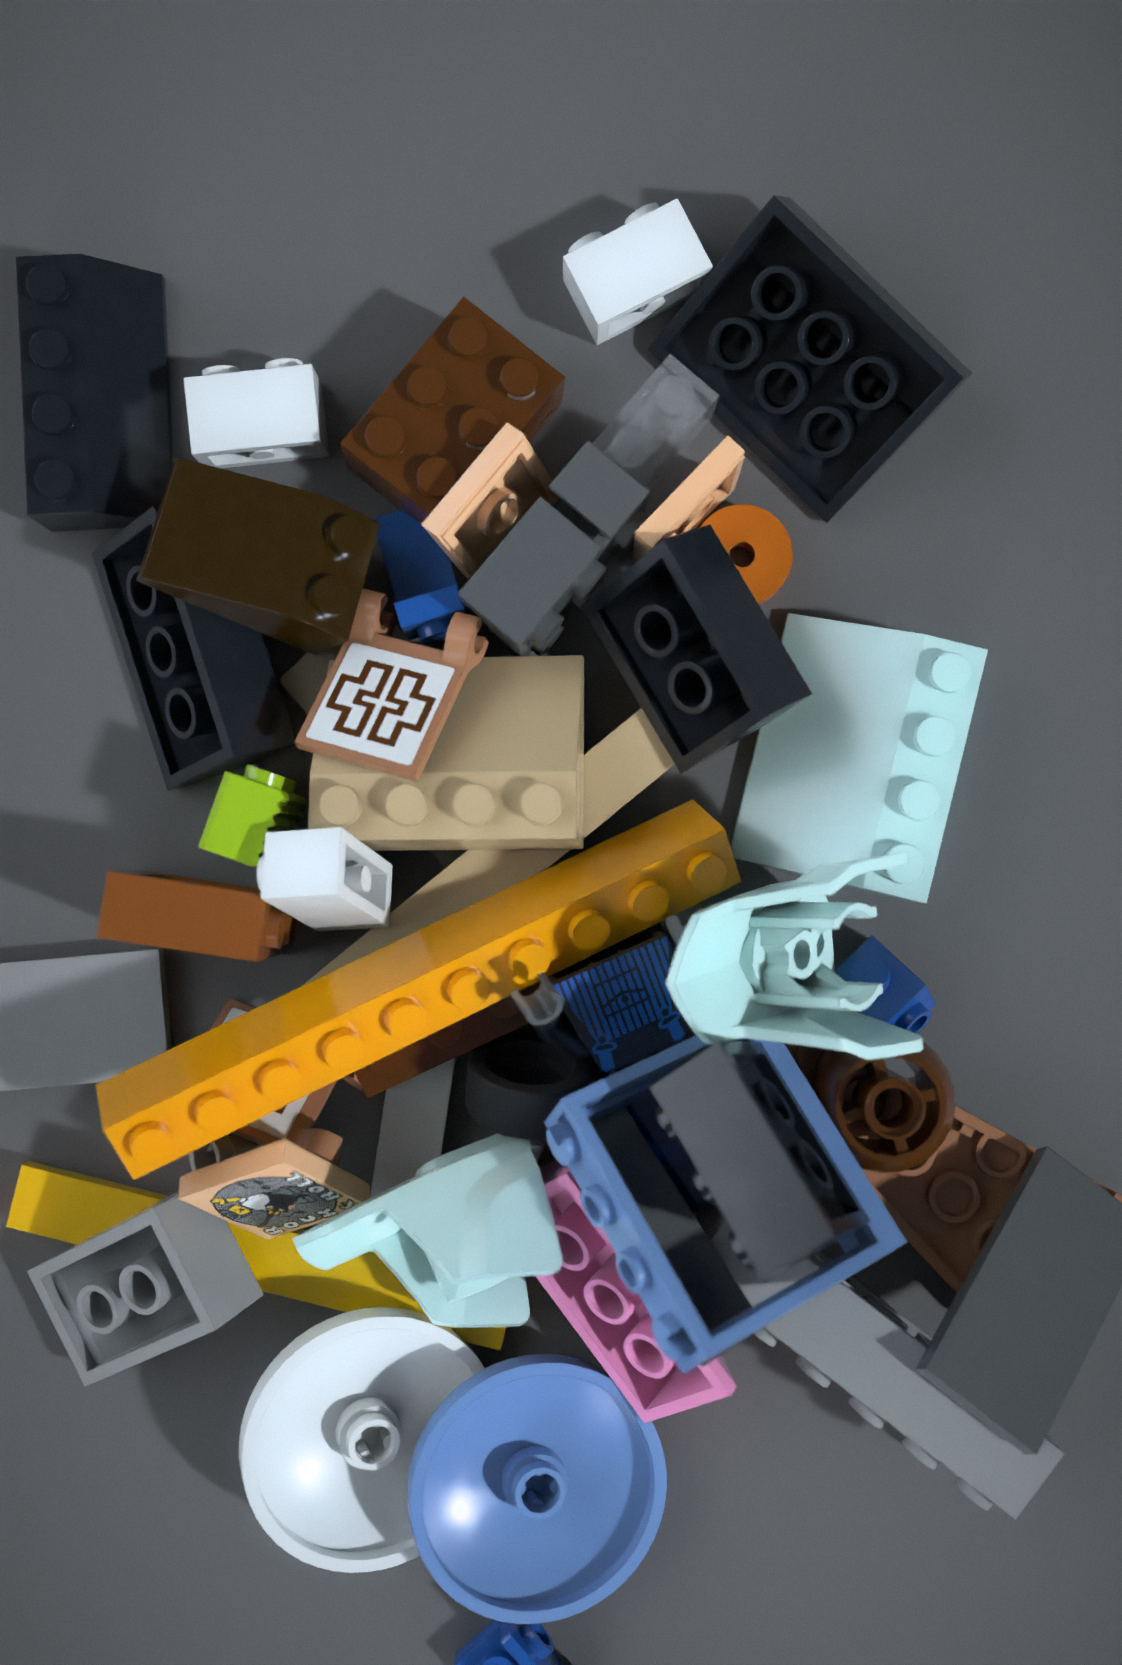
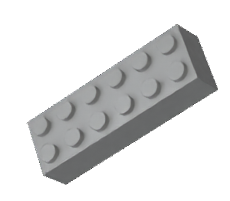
(873, 1355)

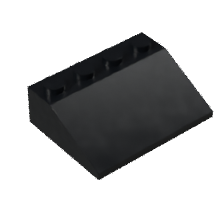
(809, 357)

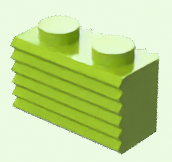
(247, 810)

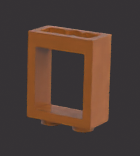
(192, 916)

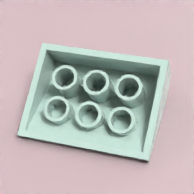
(863, 758)

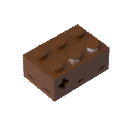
(449, 409)

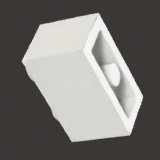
(635, 269)
(256, 414)
(325, 879)

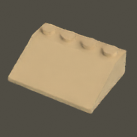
(496, 779)

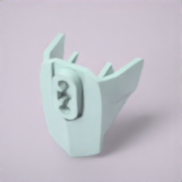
(768, 968)
(455, 1233)

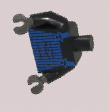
(611, 1003)

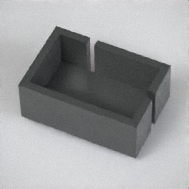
(557, 553)

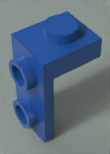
(419, 577)

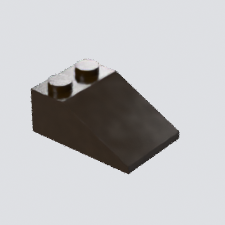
(260, 554)

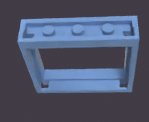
(640, 1258)

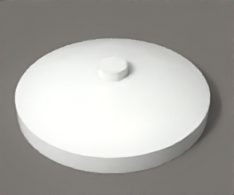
(337, 1432)

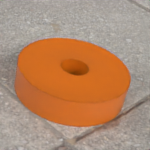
(765, 540)

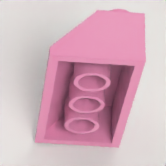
(614, 1318)

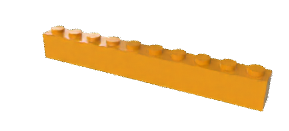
(413, 987)

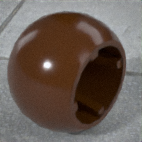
(910, 1134)

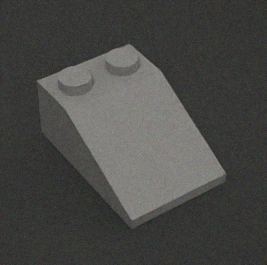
(144, 1287)

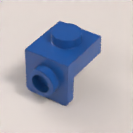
(905, 997)

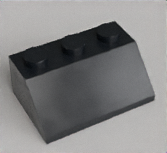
(695, 647)
(757, 1157)

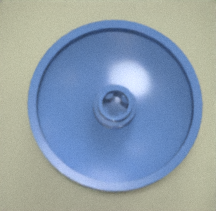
(535, 1489)

